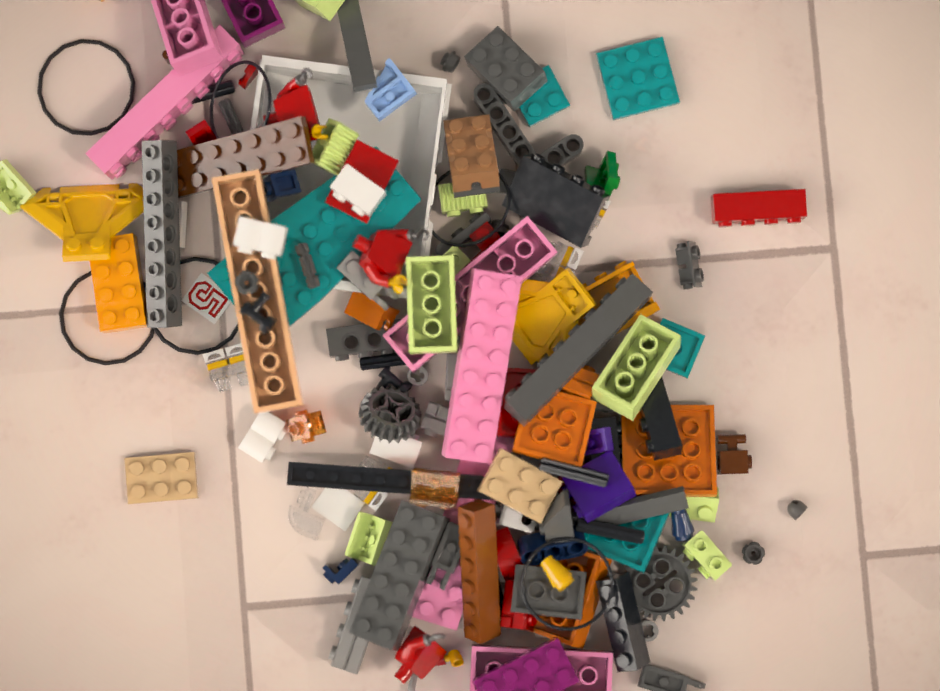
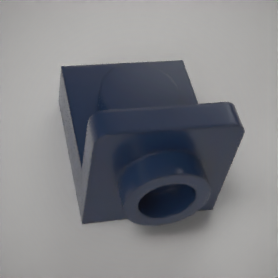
(281, 185)
(344, 568)

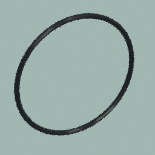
(219, 81)
(490, 234)
(523, 578)

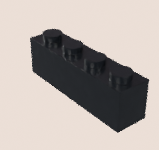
(660, 424)
(623, 623)

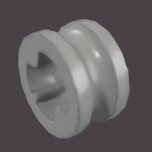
(413, 381)
(654, 629)

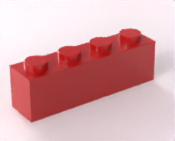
(758, 207)

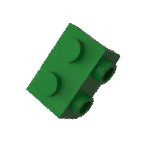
(605, 175)

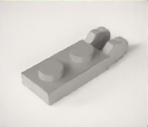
(355, 273)

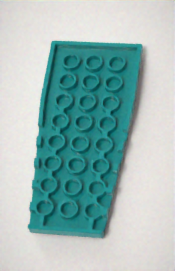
(329, 241)

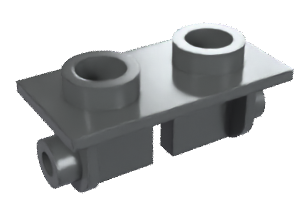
(689, 256)

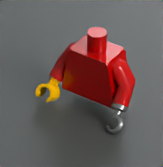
(297, 101)
(386, 254)
(421, 653)

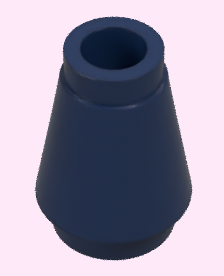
(682, 525)

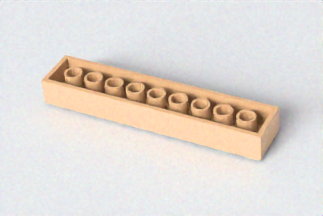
(271, 356)

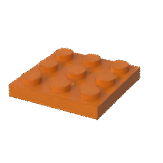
(558, 430)

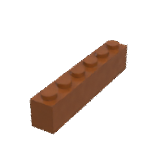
(479, 571)

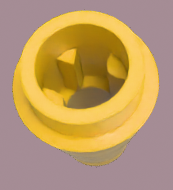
(557, 573)

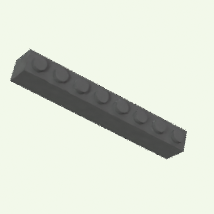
(577, 350)

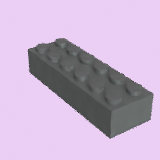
(399, 576)

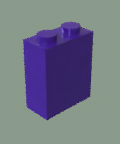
(596, 500)

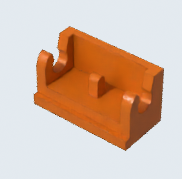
(370, 312)

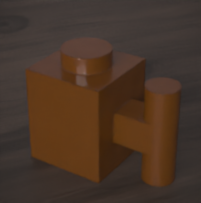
(733, 460)

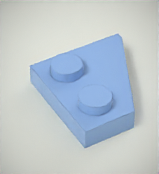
(391, 92)

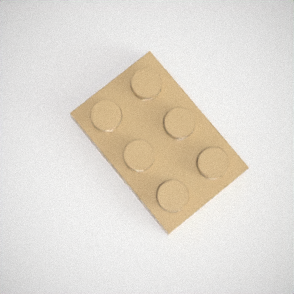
(161, 478)
(520, 486)

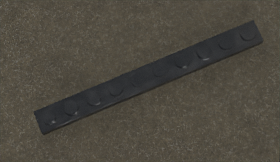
(369, 479)

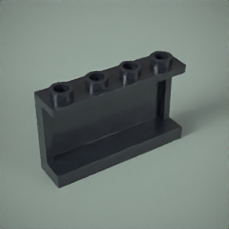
(556, 199)

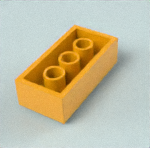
(120, 287)

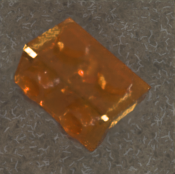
(434, 488)

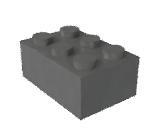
(506, 68)

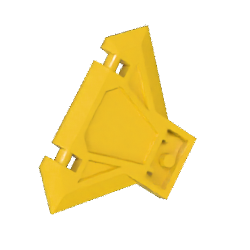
(86, 216)
(548, 313)

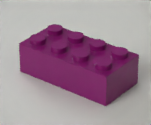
(254, 19)
(535, 670)

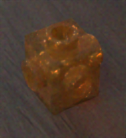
(305, 426)

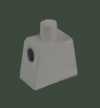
(511, 518)

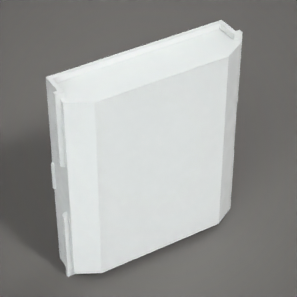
(408, 134)

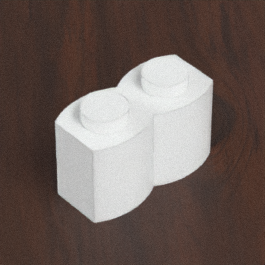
(260, 237)
(263, 436)

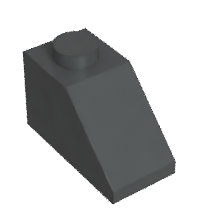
(558, 519)

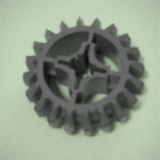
(387, 419)

